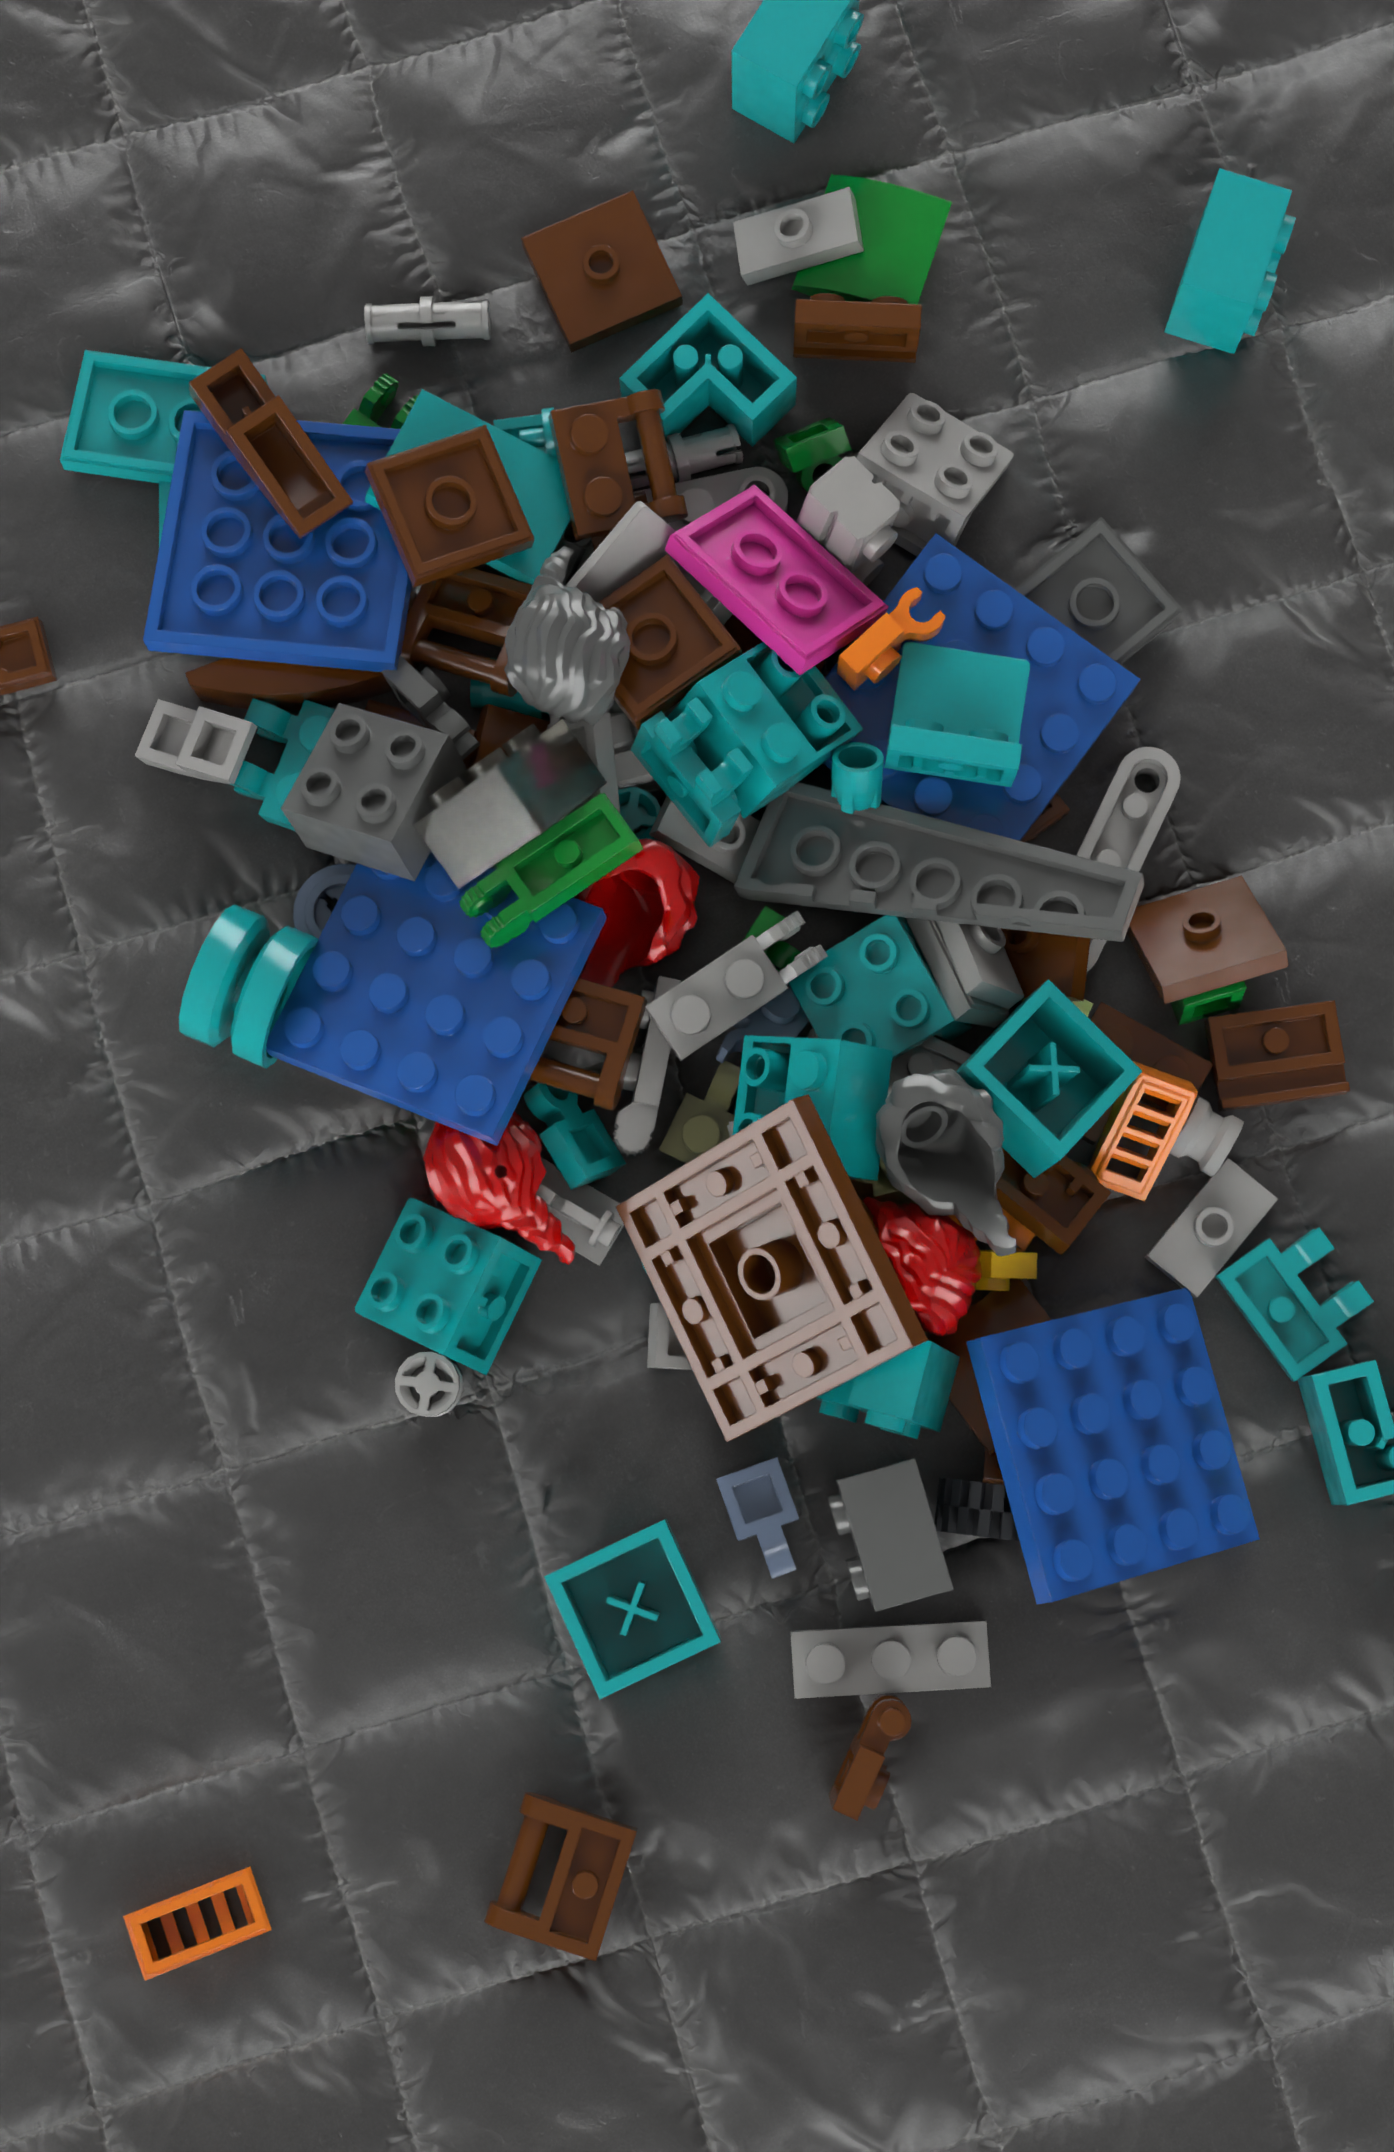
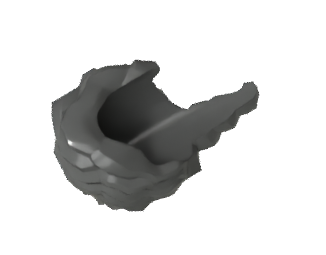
(566, 647)
(946, 1152)

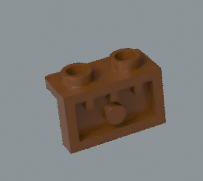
(1053, 1203)

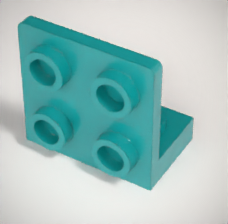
(958, 714)
(876, 991)
(448, 1285)

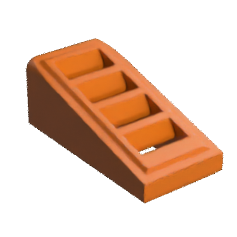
(1181, 1097)
(142, 1940)

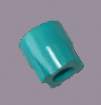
(857, 776)

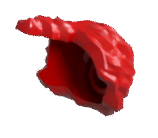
(646, 911)
(495, 1183)
(932, 1261)

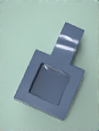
(759, 1506)

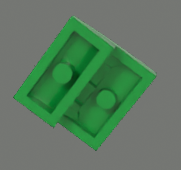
(898, 240)

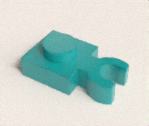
(573, 1138)

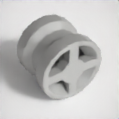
(1207, 1137)
(418, 1383)

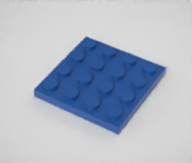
(250, 589)
(1067, 700)
(419, 1005)
(1112, 1443)

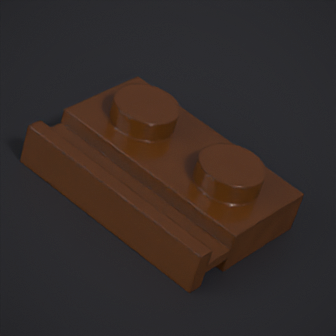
(855, 330)
(1276, 1055)

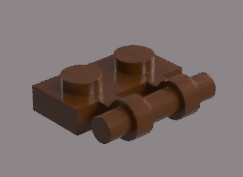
(862, 1772)

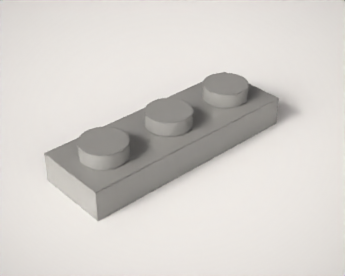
(890, 1659)

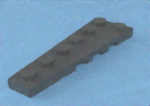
(929, 871)

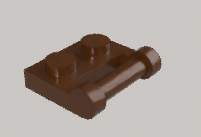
(596, 465)
(471, 606)
(602, 1023)
(582, 1883)

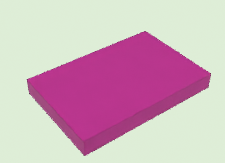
(776, 579)

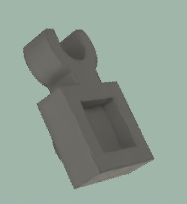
(425, 699)

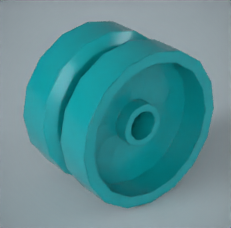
(242, 983)

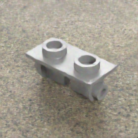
(584, 1212)

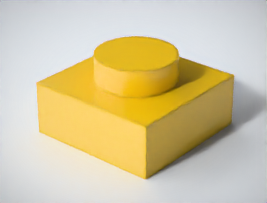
(999, 1269)

